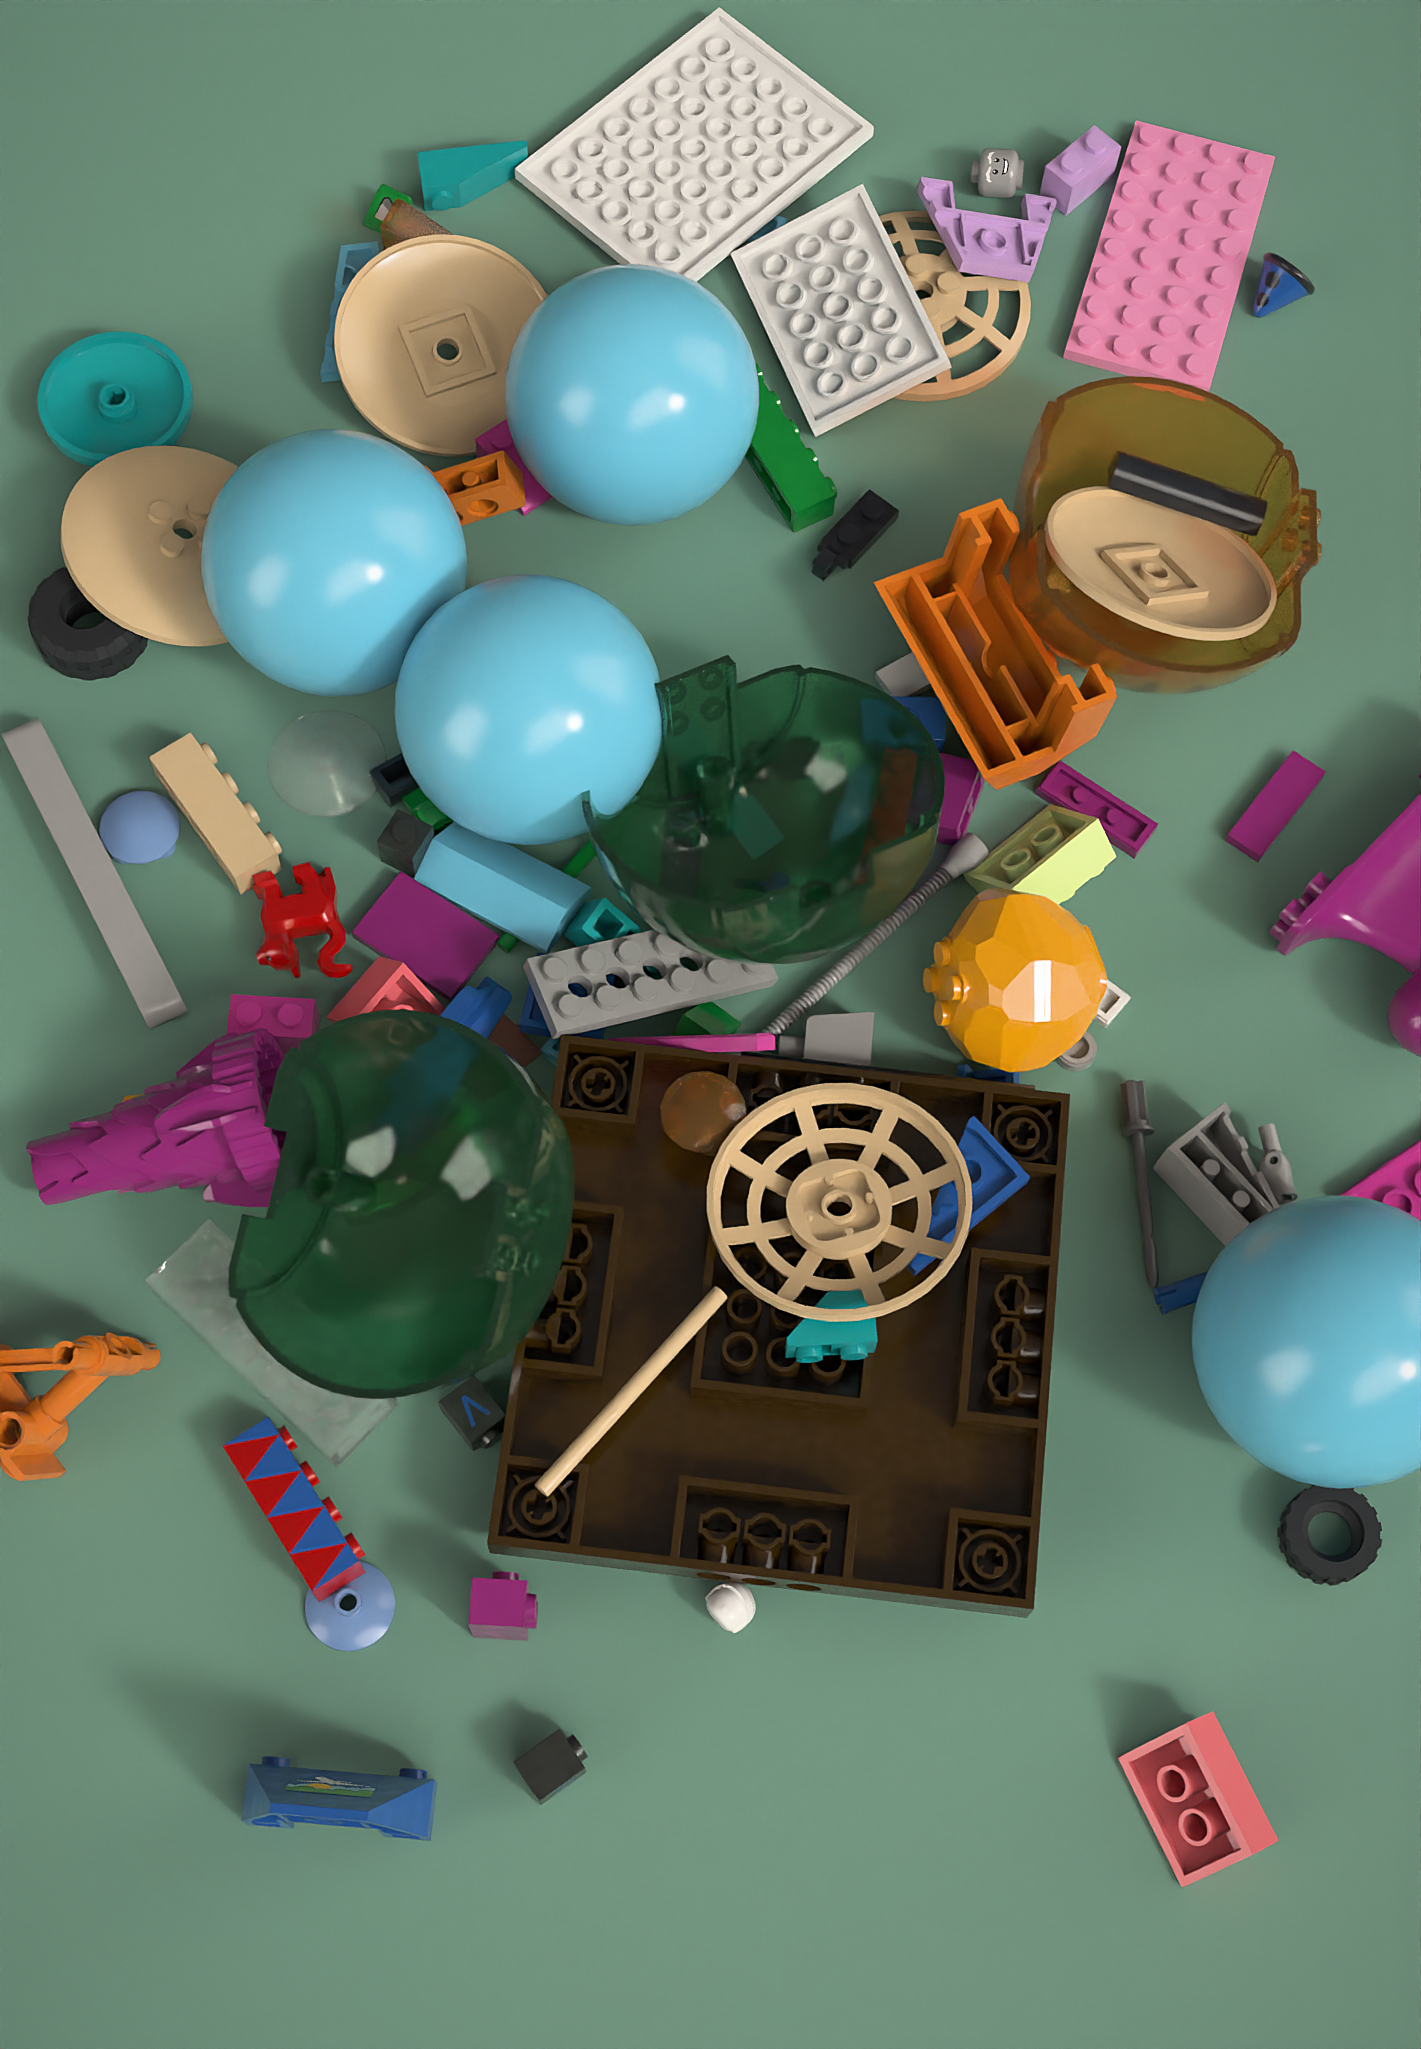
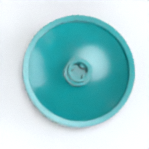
(114, 396)

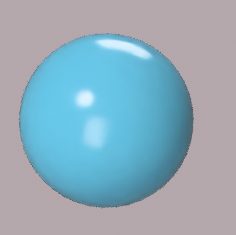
(631, 394)
(330, 560)
(526, 703)
(1317, 1341)

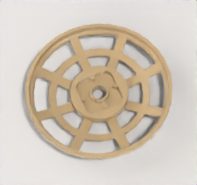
(947, 306)
(839, 1181)

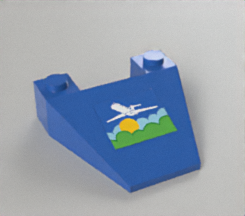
(391, 1804)

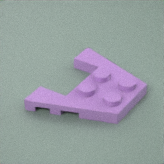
(984, 241)

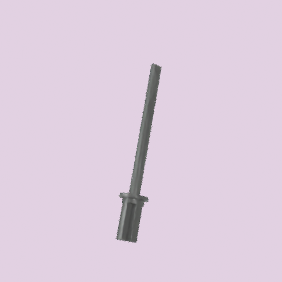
(1137, 1126)

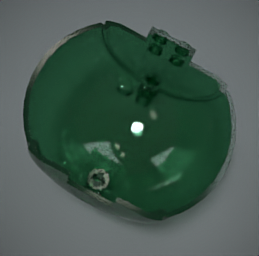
(769, 782)
(478, 1220)

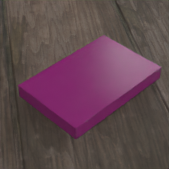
(427, 935)

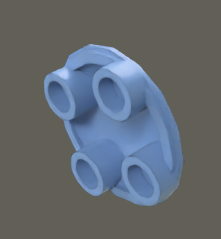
(140, 828)

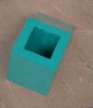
(819, 1338)

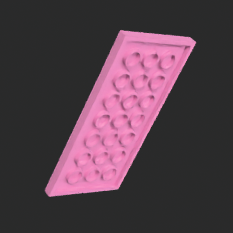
(1170, 257)

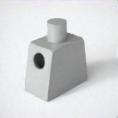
(833, 1038)

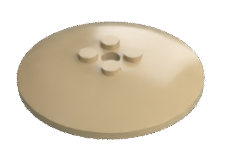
(408, 306)
(124, 543)
(1160, 565)

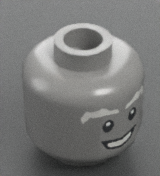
(998, 173)

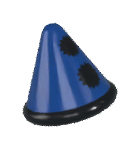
(1279, 285)

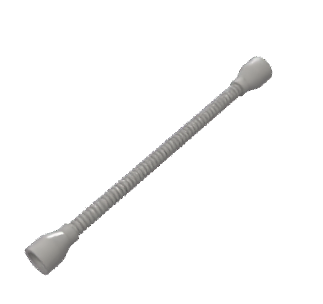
(962, 858)

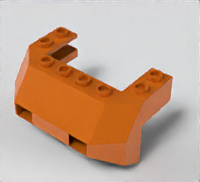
(986, 657)

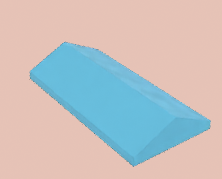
(502, 885)

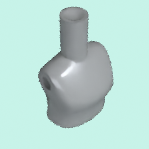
(1276, 1166)

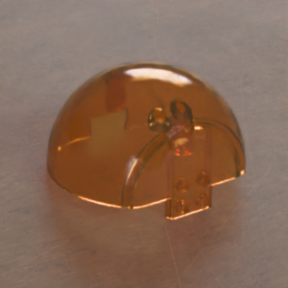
(1188, 433)

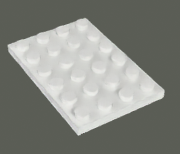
(840, 310)

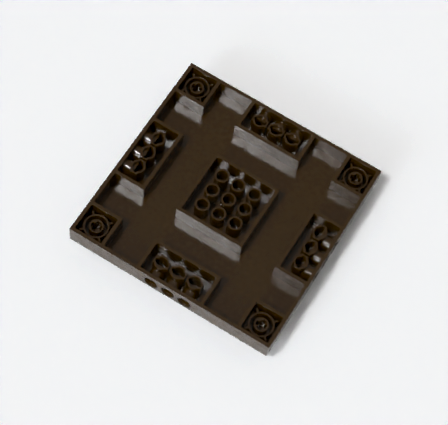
(763, 1470)

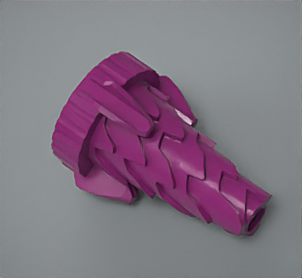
(177, 1133)

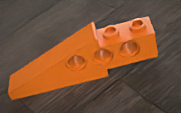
(483, 487)

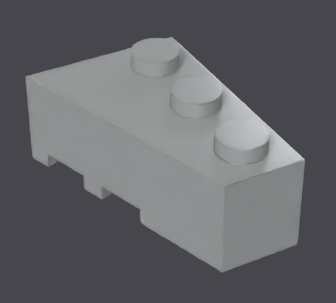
(1216, 1176)

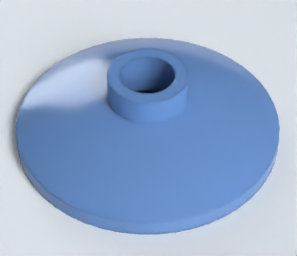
(363, 1624)

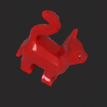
(298, 916)

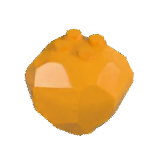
(1015, 980)

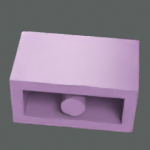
(1080, 169)

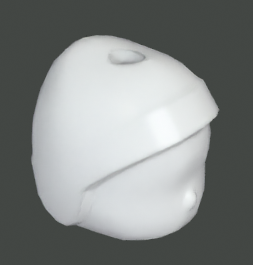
(731, 1606)

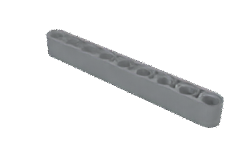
(94, 874)

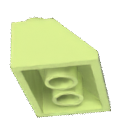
(1047, 856)

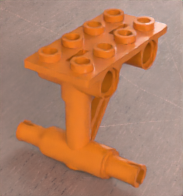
(39, 1426)

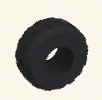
(78, 652)

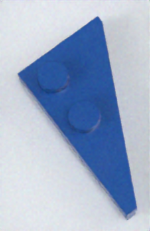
(993, 1180)

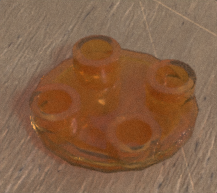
(701, 1111)

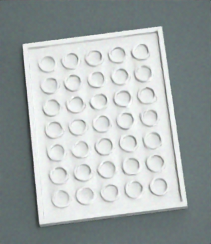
(694, 151)

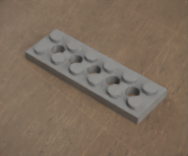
(641, 995)

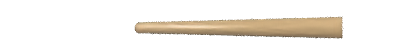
(630, 1391)

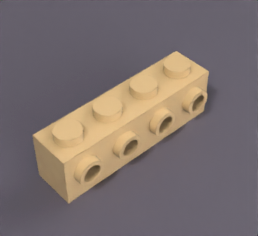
(216, 812)

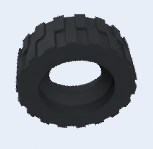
(1310, 1562)

